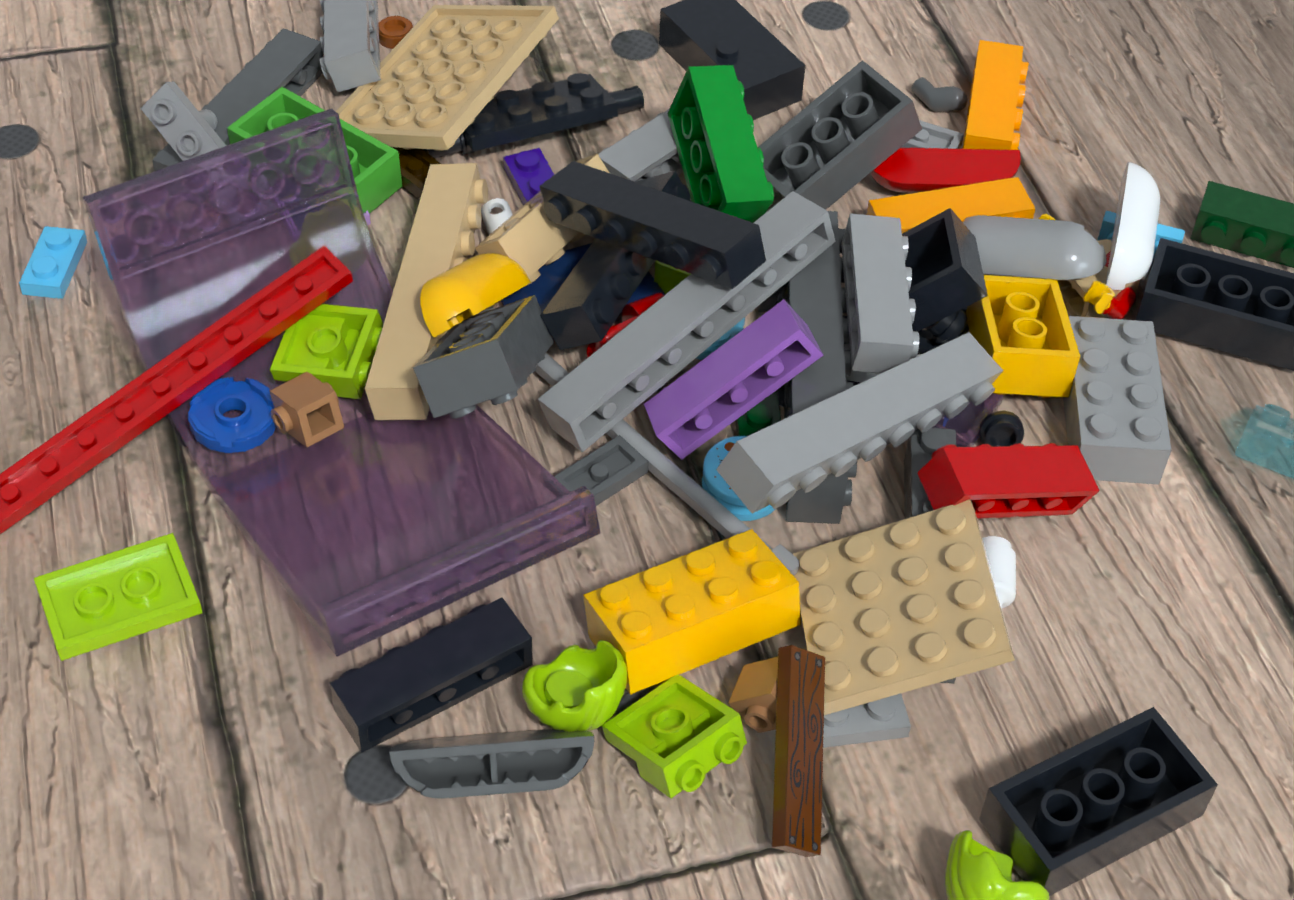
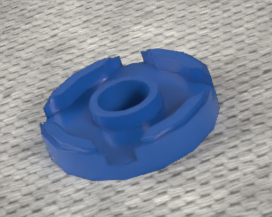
(236, 433)

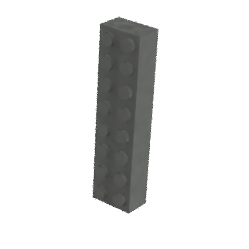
(820, 301)

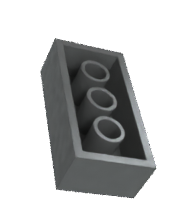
(839, 137)
(484, 358)

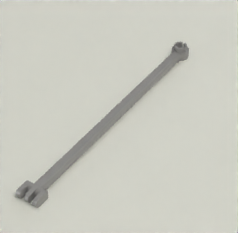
(671, 474)

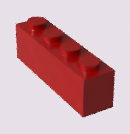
(1009, 479)

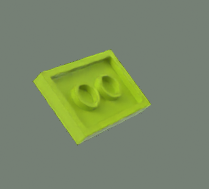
(117, 596)

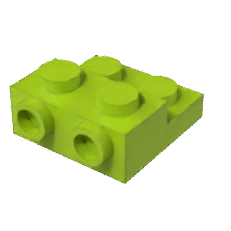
(332, 346)
(677, 735)

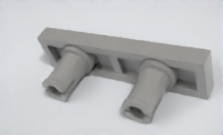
(181, 124)

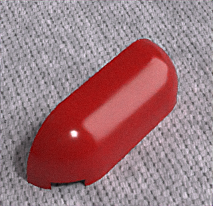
(940, 168)

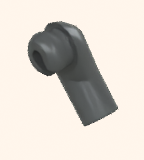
(941, 98)

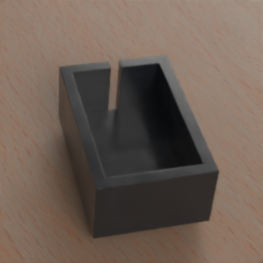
(944, 268)

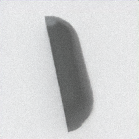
(492, 762)

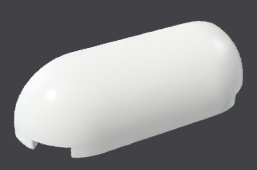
(1134, 228)

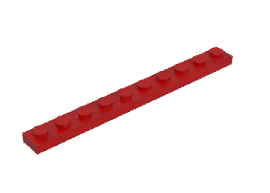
(168, 384)

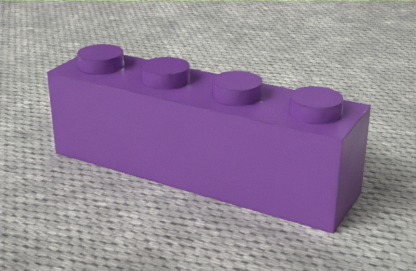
(732, 379)

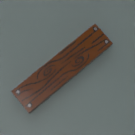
(798, 752)

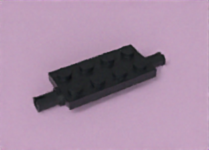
(541, 111)

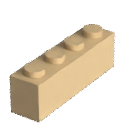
(531, 236)

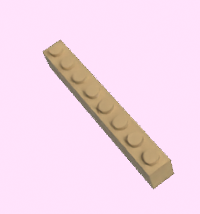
(437, 242)

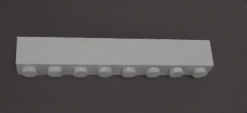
(681, 328)
(858, 423)

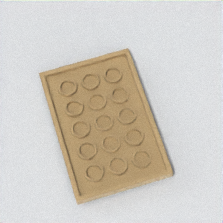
(445, 73)

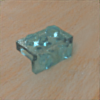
(1269, 439)

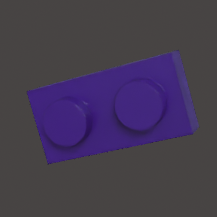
(527, 172)

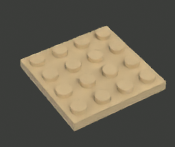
(901, 607)

